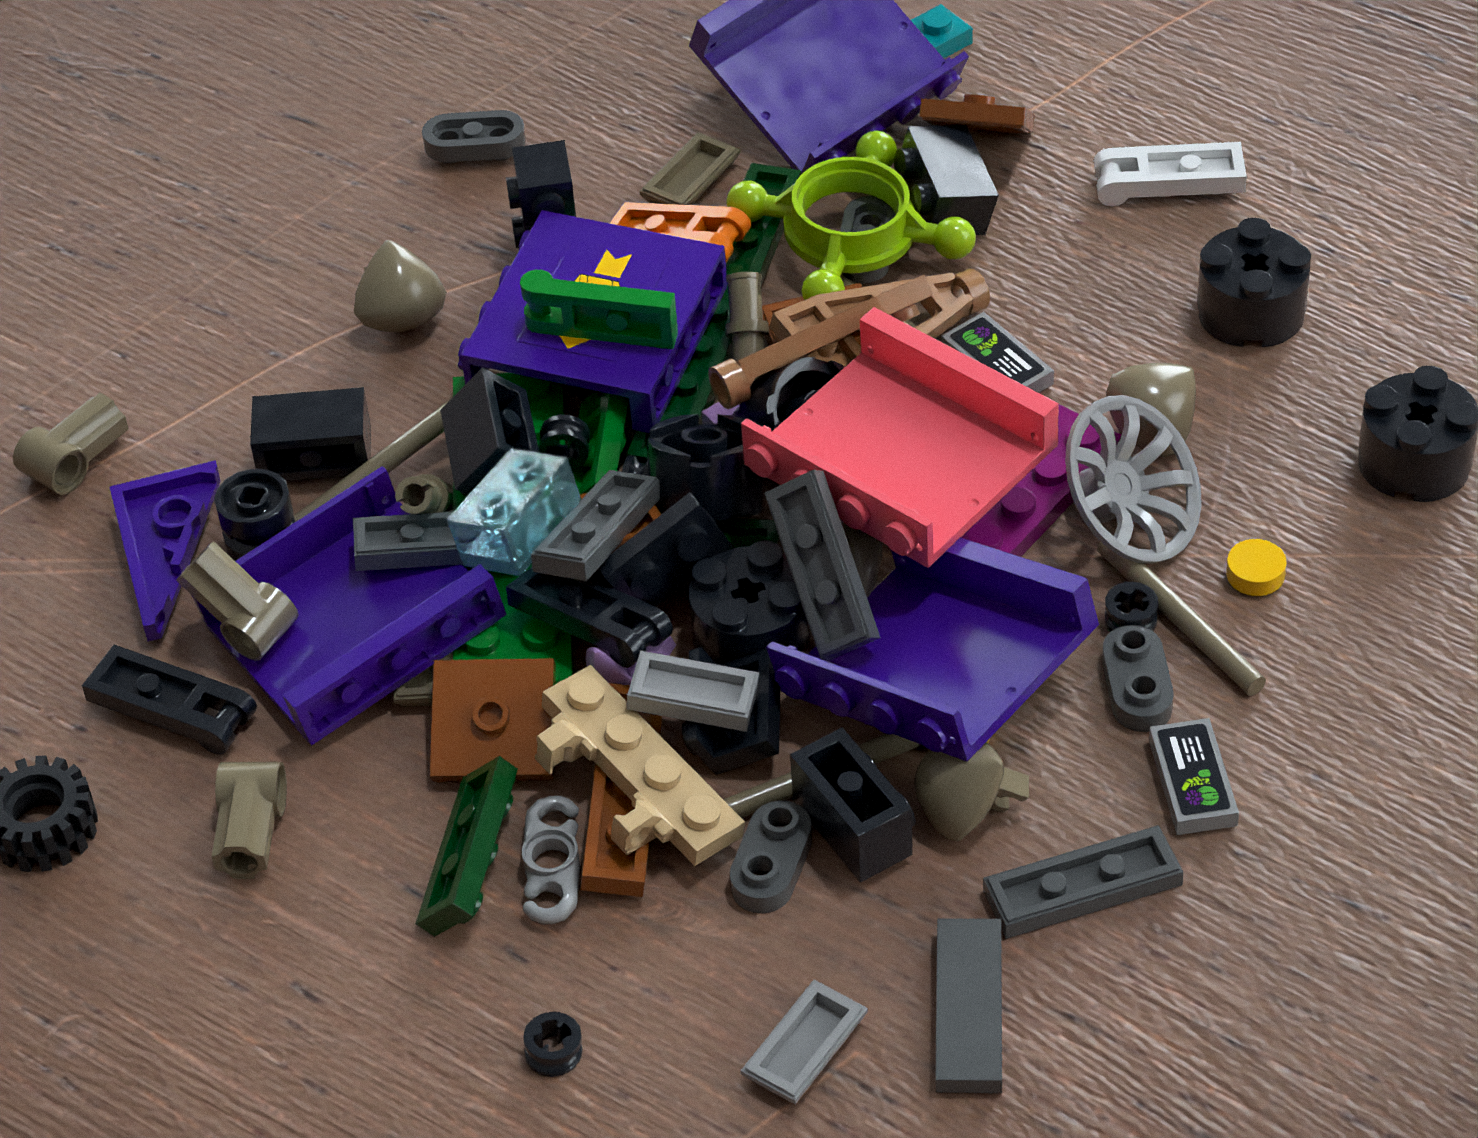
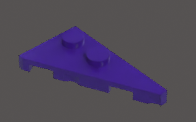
(160, 531)

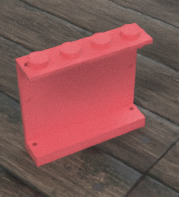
(910, 439)

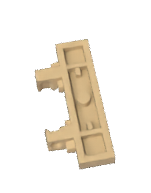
(664, 789)

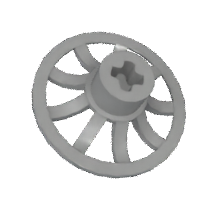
(1118, 485)

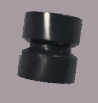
(252, 509)

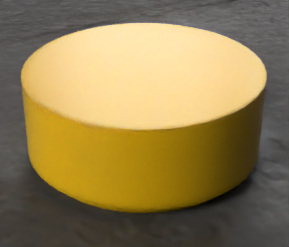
(1256, 567)

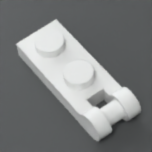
(1169, 171)

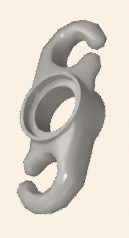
(558, 880)

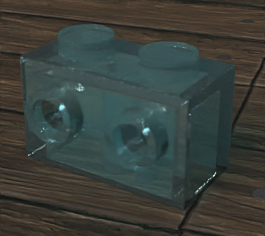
(513, 511)

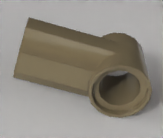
(62, 454)
(249, 611)
(247, 805)

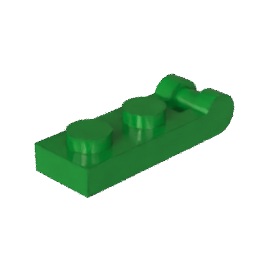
(598, 311)
(606, 420)

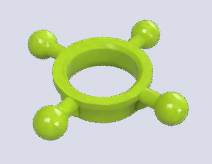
(852, 251)

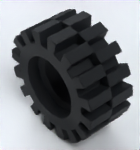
(56, 834)

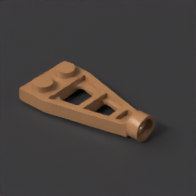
(952, 300)
(733, 378)

